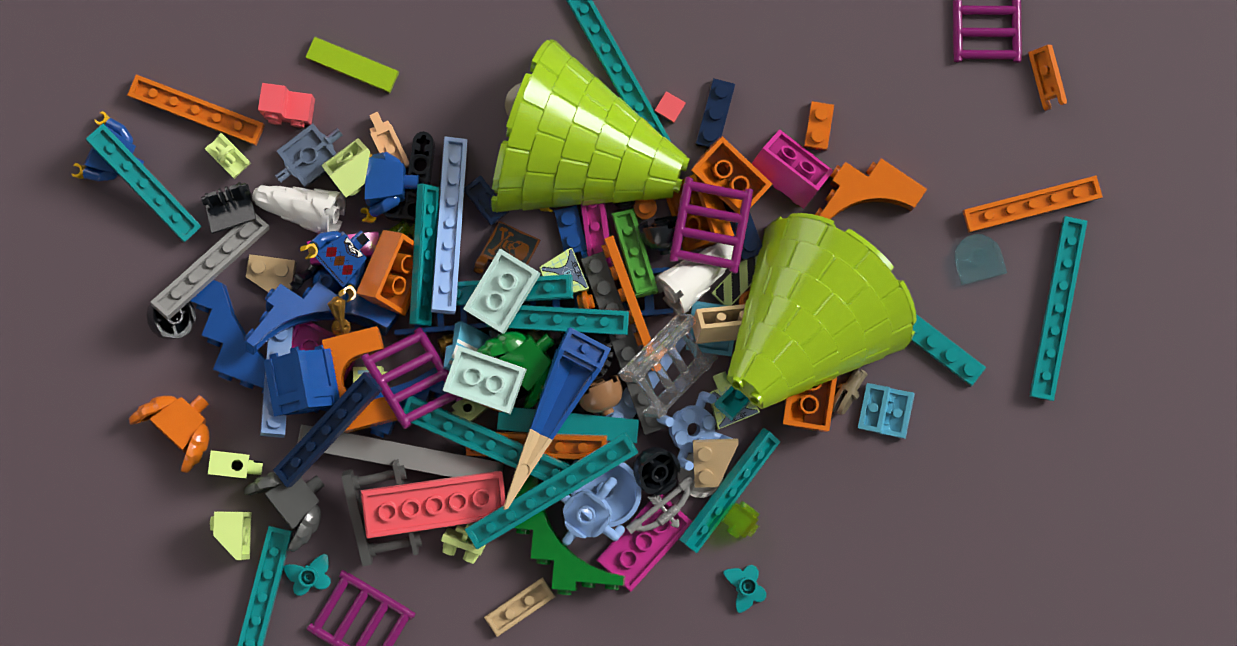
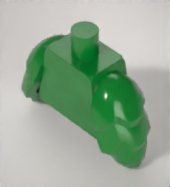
(526, 353)

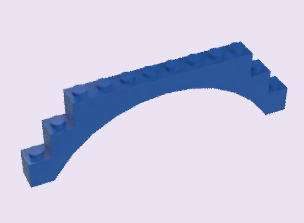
(250, 369)

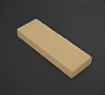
(519, 607)

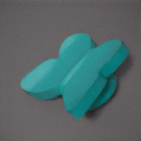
(309, 575)
(746, 586)

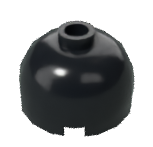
(659, 234)
(176, 326)
(656, 470)

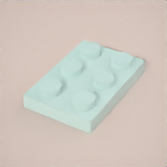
(502, 291)
(484, 379)

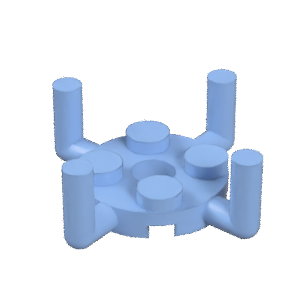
(682, 419)
(600, 512)

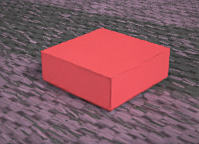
(670, 107)

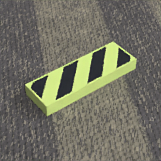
(736, 284)

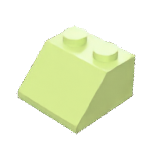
(349, 168)
(233, 532)

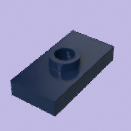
(481, 195)

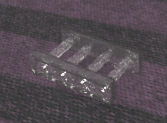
(651, 356)

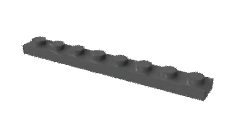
(623, 345)

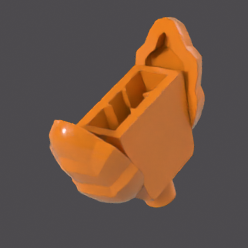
(179, 423)

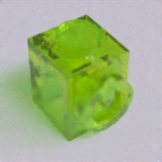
(741, 520)

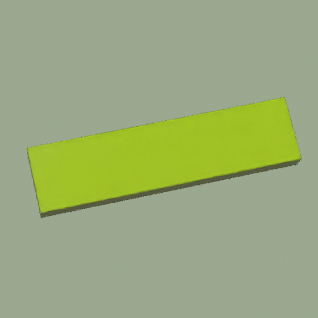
(352, 64)

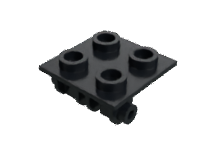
(229, 207)

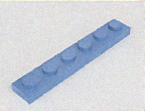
(271, 425)

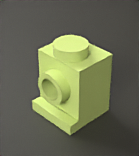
(476, 411)

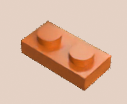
(819, 126)

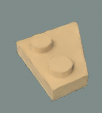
(270, 272)
(712, 460)

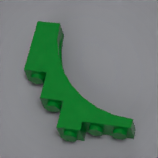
(567, 567)

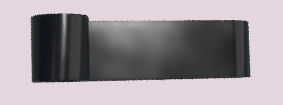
(424, 176)

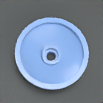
(623, 497)

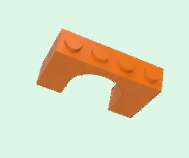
(346, 350)

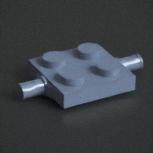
(306, 154)

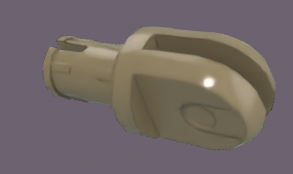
(848, 391)

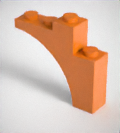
(882, 185)

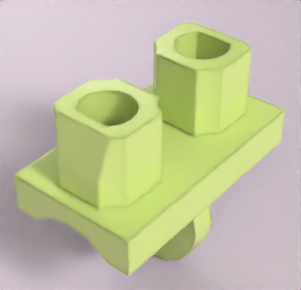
(227, 155)
(460, 539)

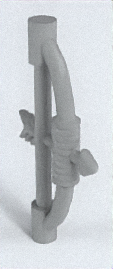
(636, 525)

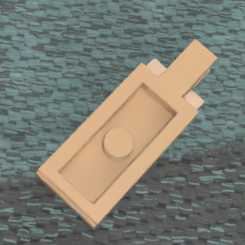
(386, 139)

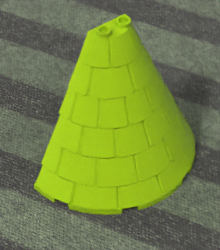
(578, 143)
(816, 310)

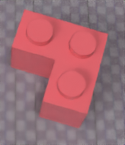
(281, 105)

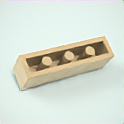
(718, 323)

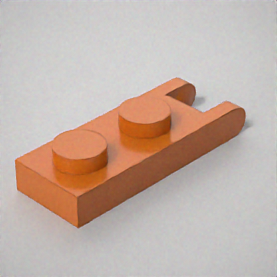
(1047, 76)

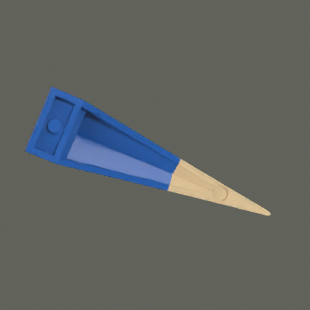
(570, 375)

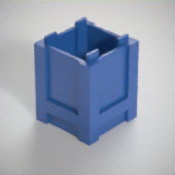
(301, 381)

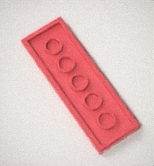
(431, 503)

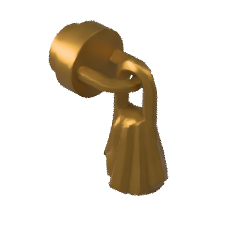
(340, 324)

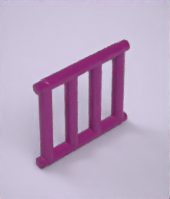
(1014, 32)
(737, 241)
(394, 399)
(365, 591)

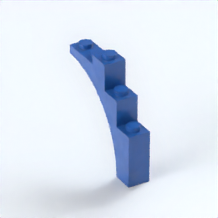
(288, 309)

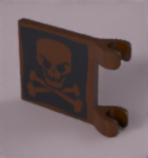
(509, 240)

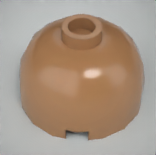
(602, 396)

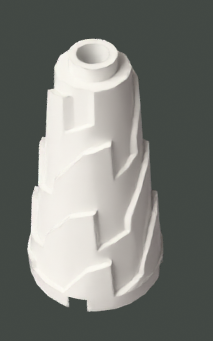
(311, 209)
(691, 280)

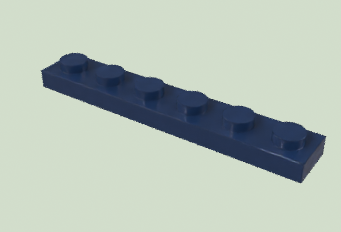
(327, 429)

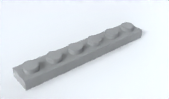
(208, 267)

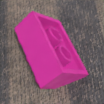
(792, 168)

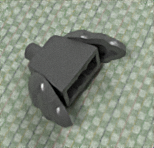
(294, 504)

